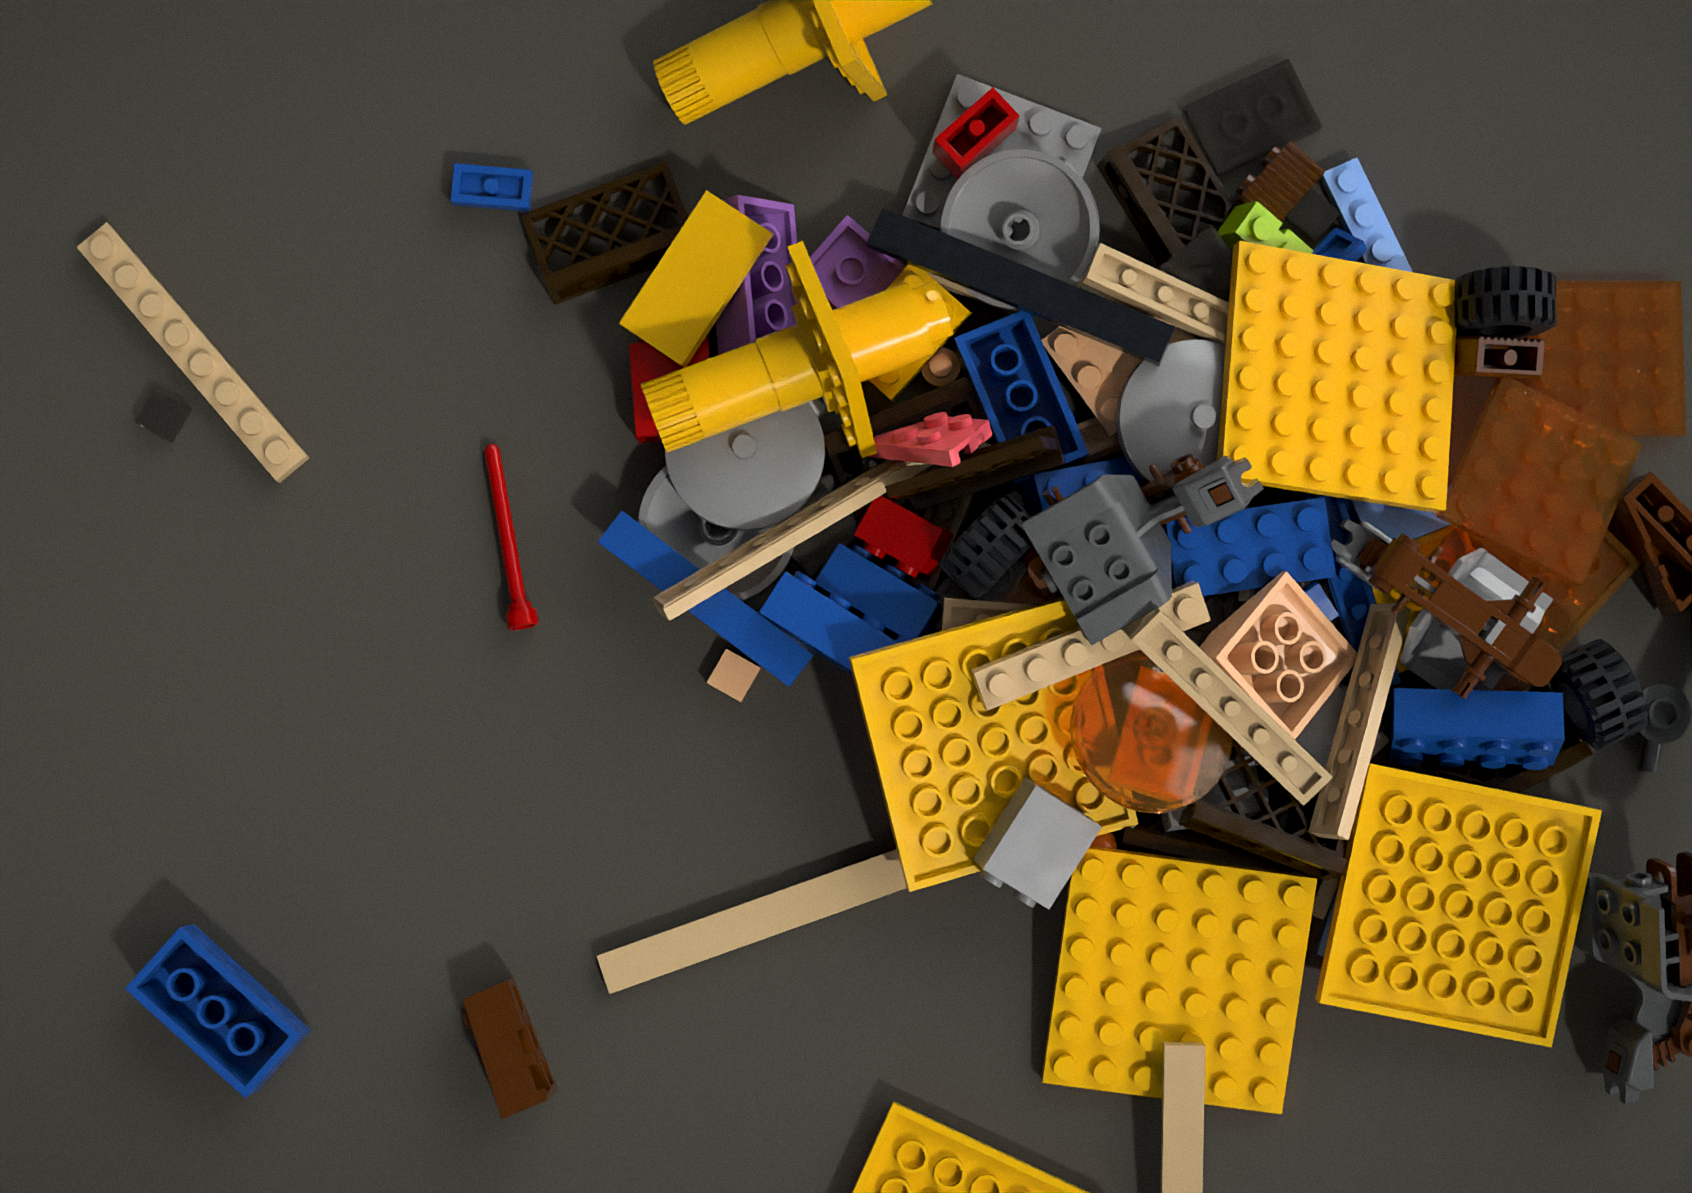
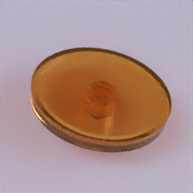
(1145, 737)

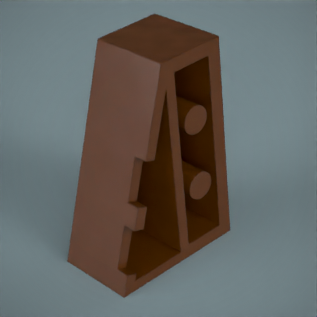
(1660, 537)
(508, 1048)

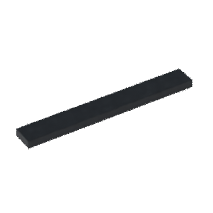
(1021, 287)

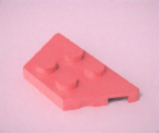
(933, 440)

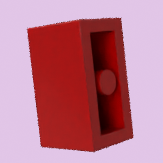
(975, 133)
(903, 535)

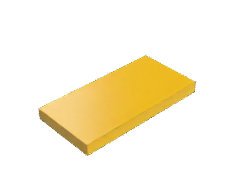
(696, 278)

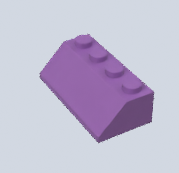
(765, 295)

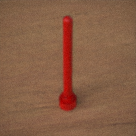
(520, 613)

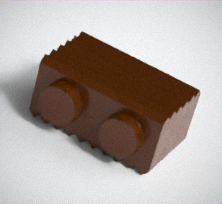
(1283, 181)
(1499, 357)

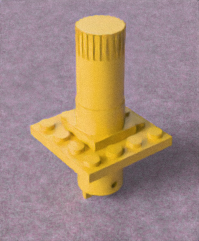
(776, 42)
(815, 358)

